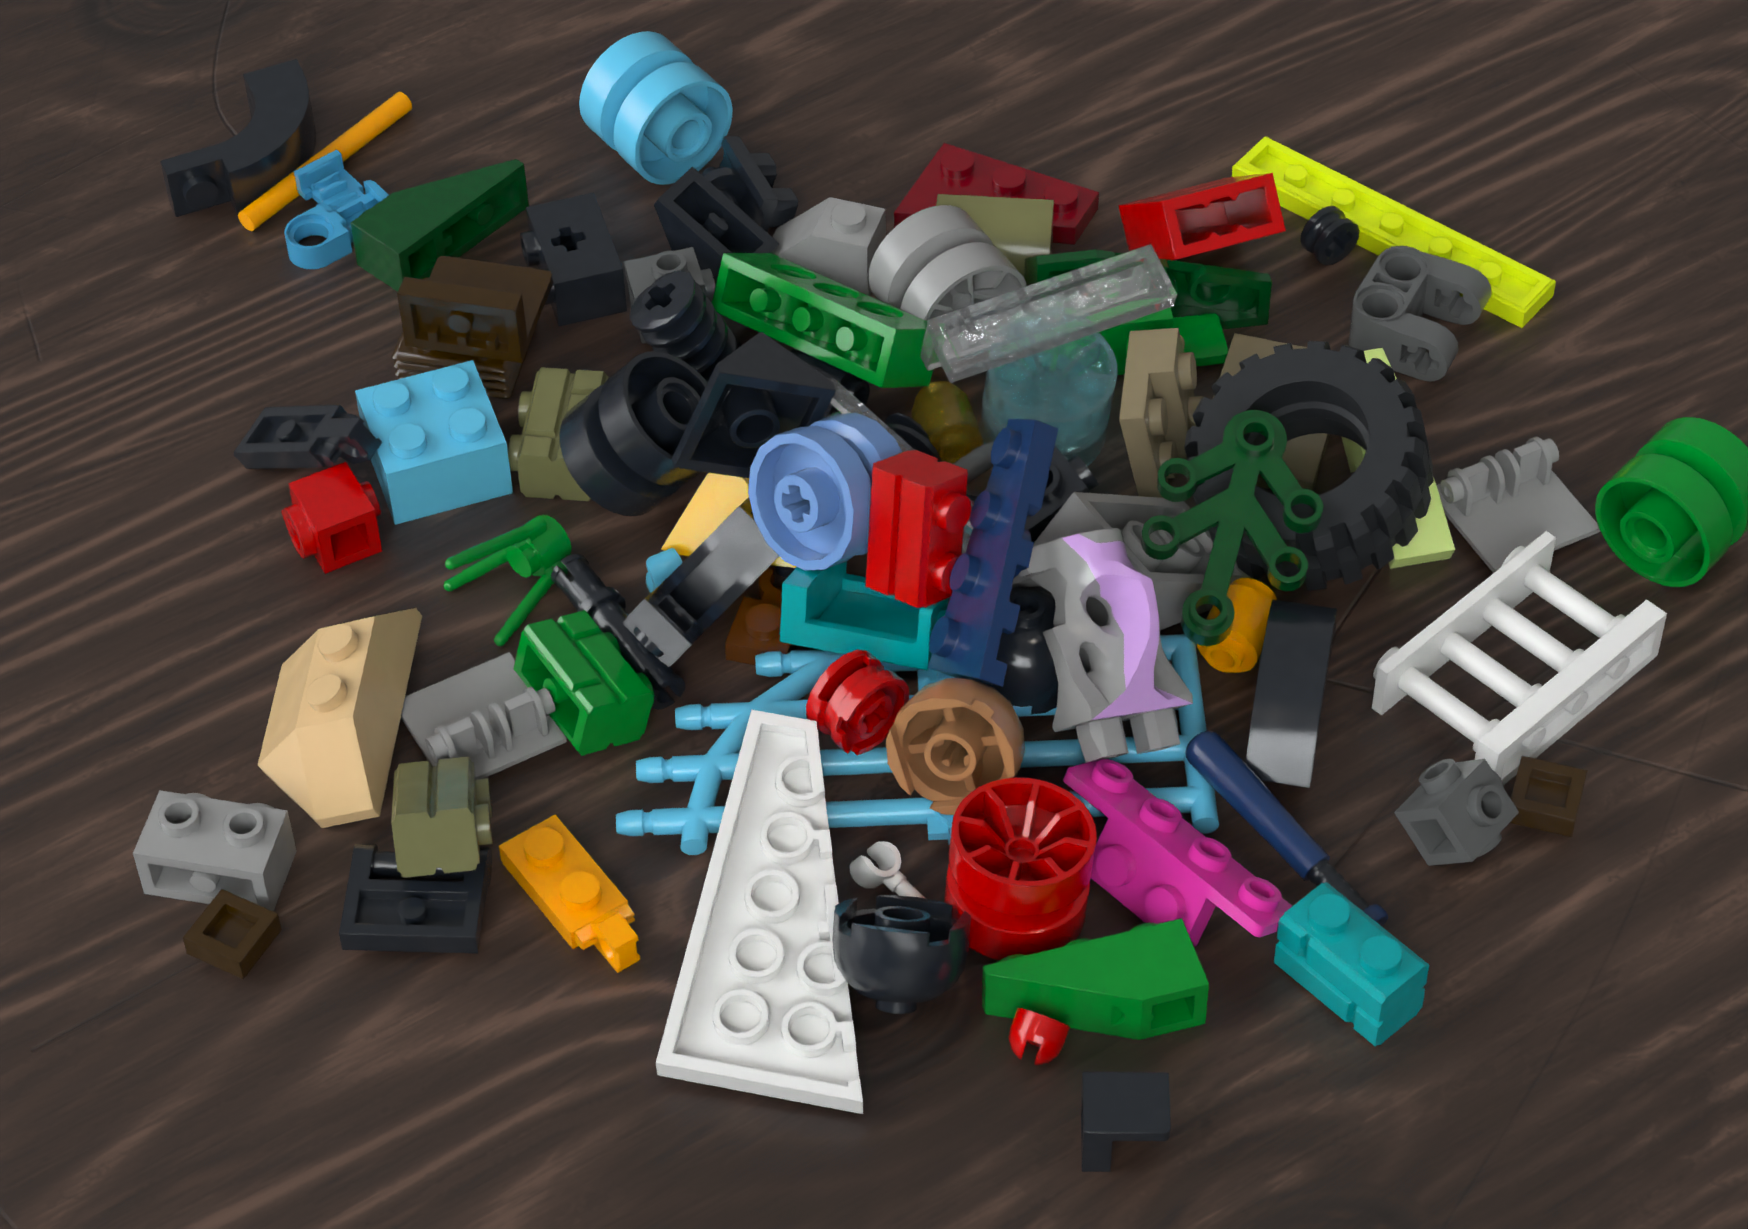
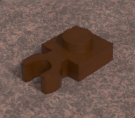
(757, 624)

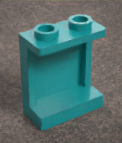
(842, 615)

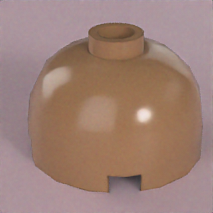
(954, 741)

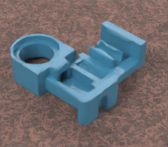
(339, 203)

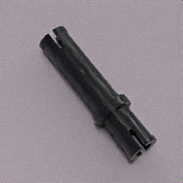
(608, 611)

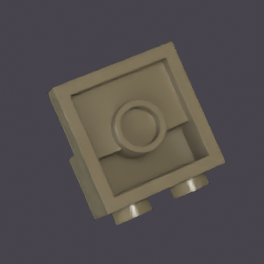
(1157, 403)

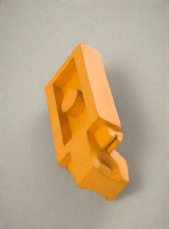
(572, 891)

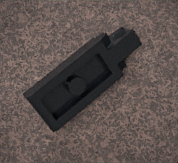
(306, 438)

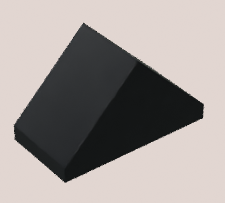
(707, 220)

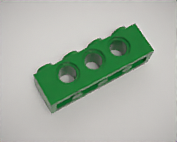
(823, 319)

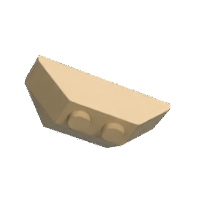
(341, 716)

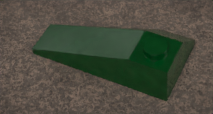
(1235, 295)

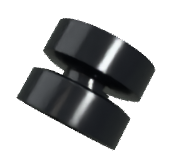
(628, 430)

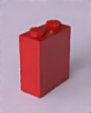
(1204, 216)

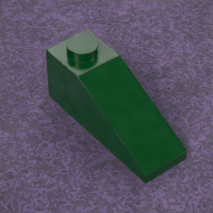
(437, 219)

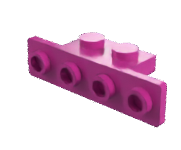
(1163, 863)

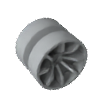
(939, 264)

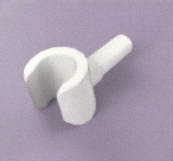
(889, 863)

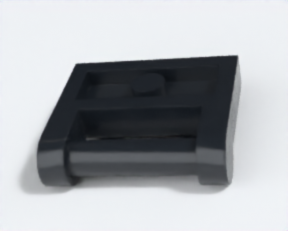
(412, 912)

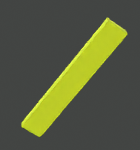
(1384, 223)

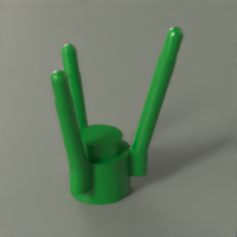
(529, 550)

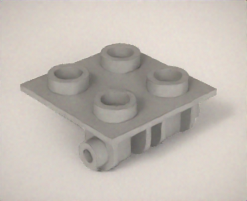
(1513, 502)
(483, 717)

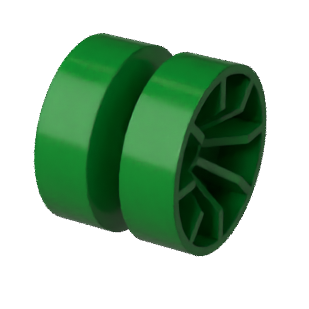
(1677, 502)

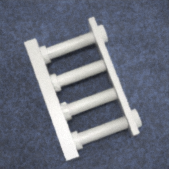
(1541, 711)

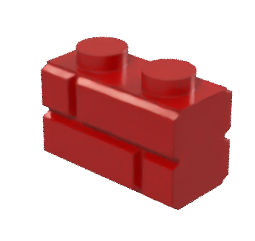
(916, 527)

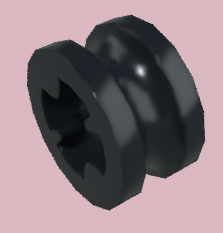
(1329, 235)

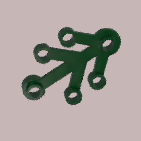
(1233, 512)

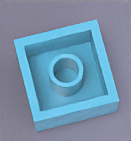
(437, 442)

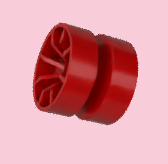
(1020, 866)

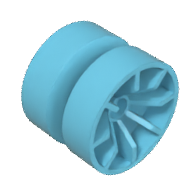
(655, 107)

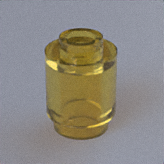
(947, 419)

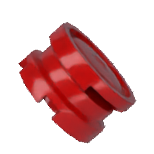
(856, 701)

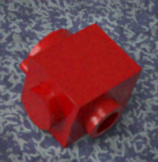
(333, 517)

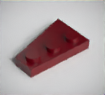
(972, 174)

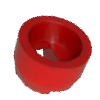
(1038, 1031)

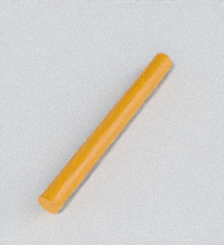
(347, 144)

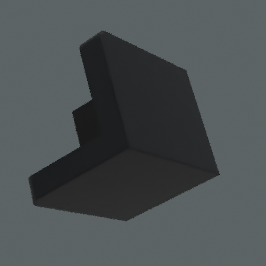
(1121, 1109)

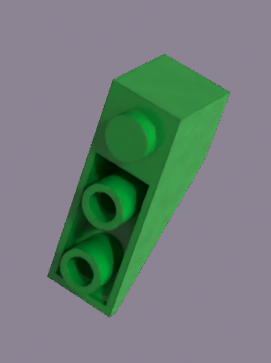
(1109, 985)

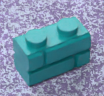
(1351, 963)

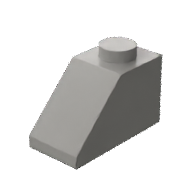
(834, 240)

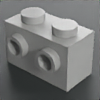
(209, 844)

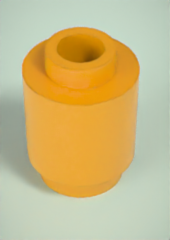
(1245, 642)

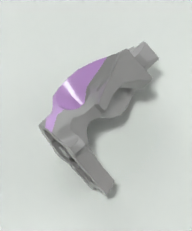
(1109, 669)

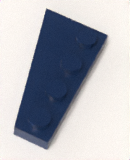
(999, 548)

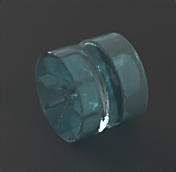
(1060, 387)

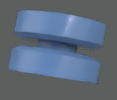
(815, 489)

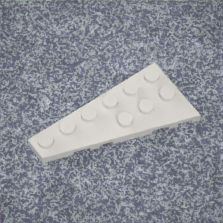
(759, 974)

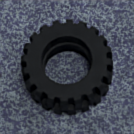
(1341, 396)

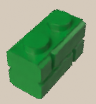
(589, 680)

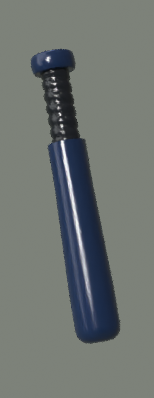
(1265, 813)

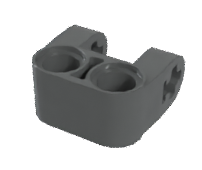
(1396, 295)

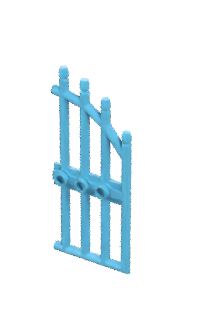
(783, 699)

